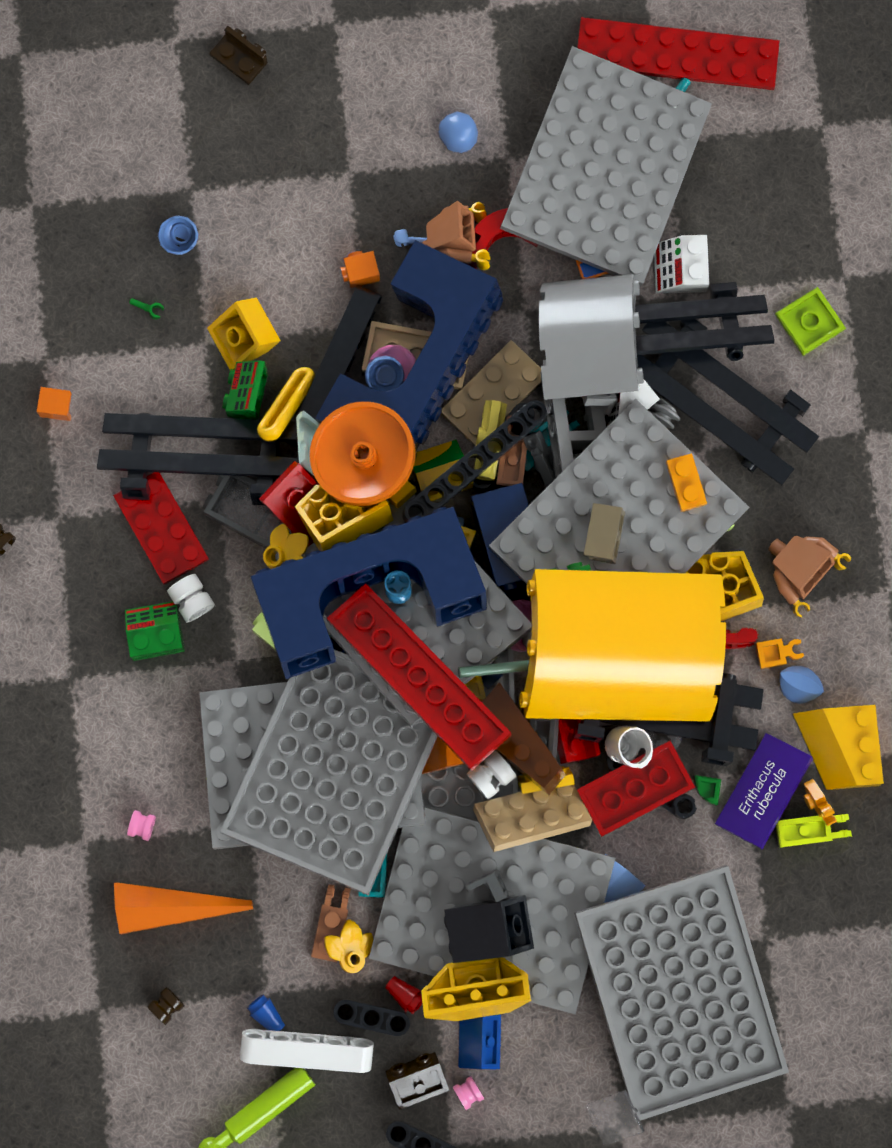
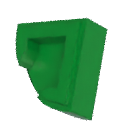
(708, 788)

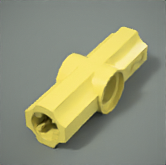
(492, 418)

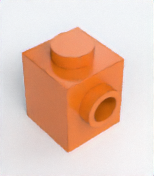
(360, 269)

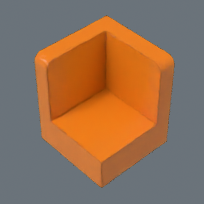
(54, 403)

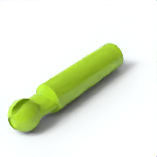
(262, 1109)

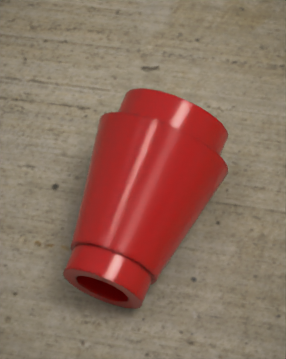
(405, 994)

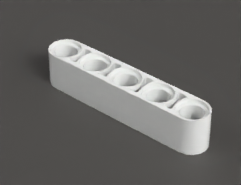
(306, 1050)

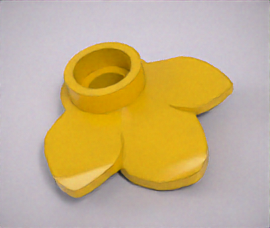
(287, 546)
(349, 943)

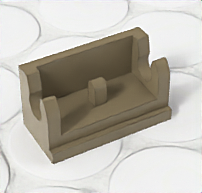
(604, 533)

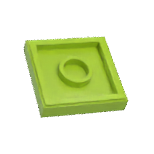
(810, 321)

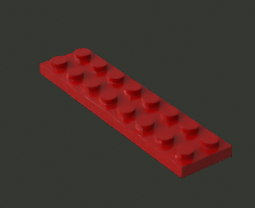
(683, 53)
(419, 677)

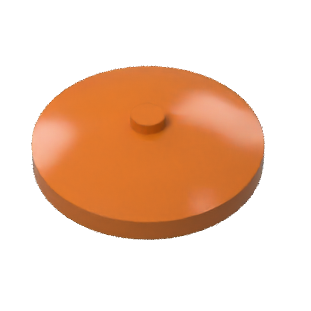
(362, 453)

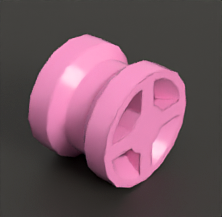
(141, 825)
(468, 1093)

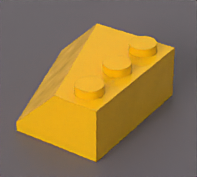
(739, 582)
(843, 745)

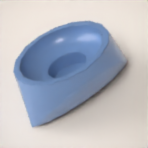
(800, 684)

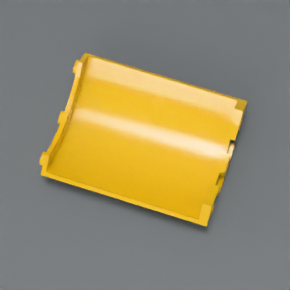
(624, 645)

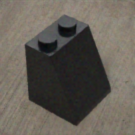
(489, 929)

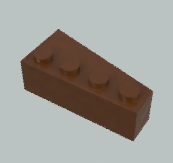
(524, 746)

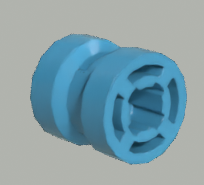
(397, 581)

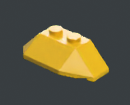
(475, 990)

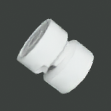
(190, 597)
(491, 775)

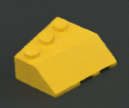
(336, 522)

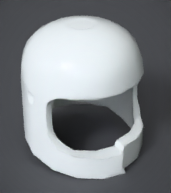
(624, 745)

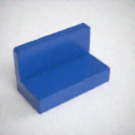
(480, 1043)

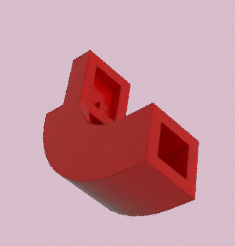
(489, 231)

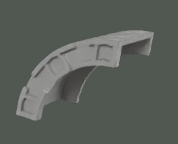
(589, 336)

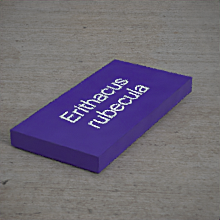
(764, 791)

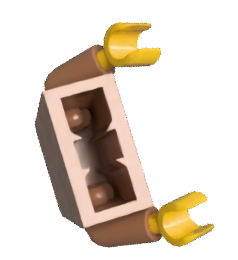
(454, 233)
(802, 566)

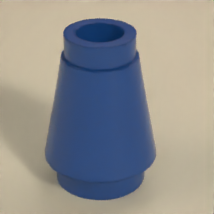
(265, 1013)

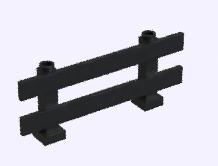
(722, 304)
(780, 420)
(142, 460)
(716, 732)

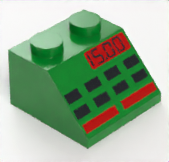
(246, 390)
(153, 631)

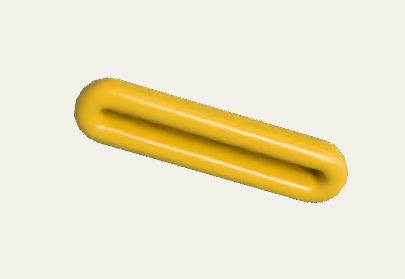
(285, 404)

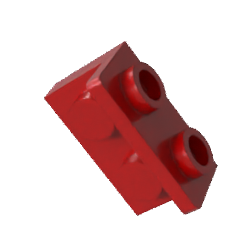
(573, 749)

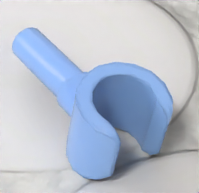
(401, 237)

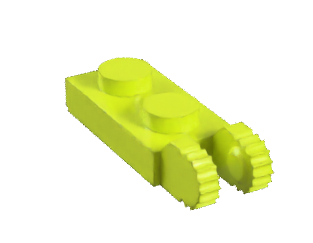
(808, 831)

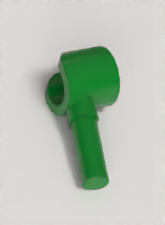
(146, 307)

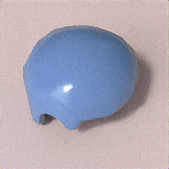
(458, 132)
(178, 227)
(384, 373)

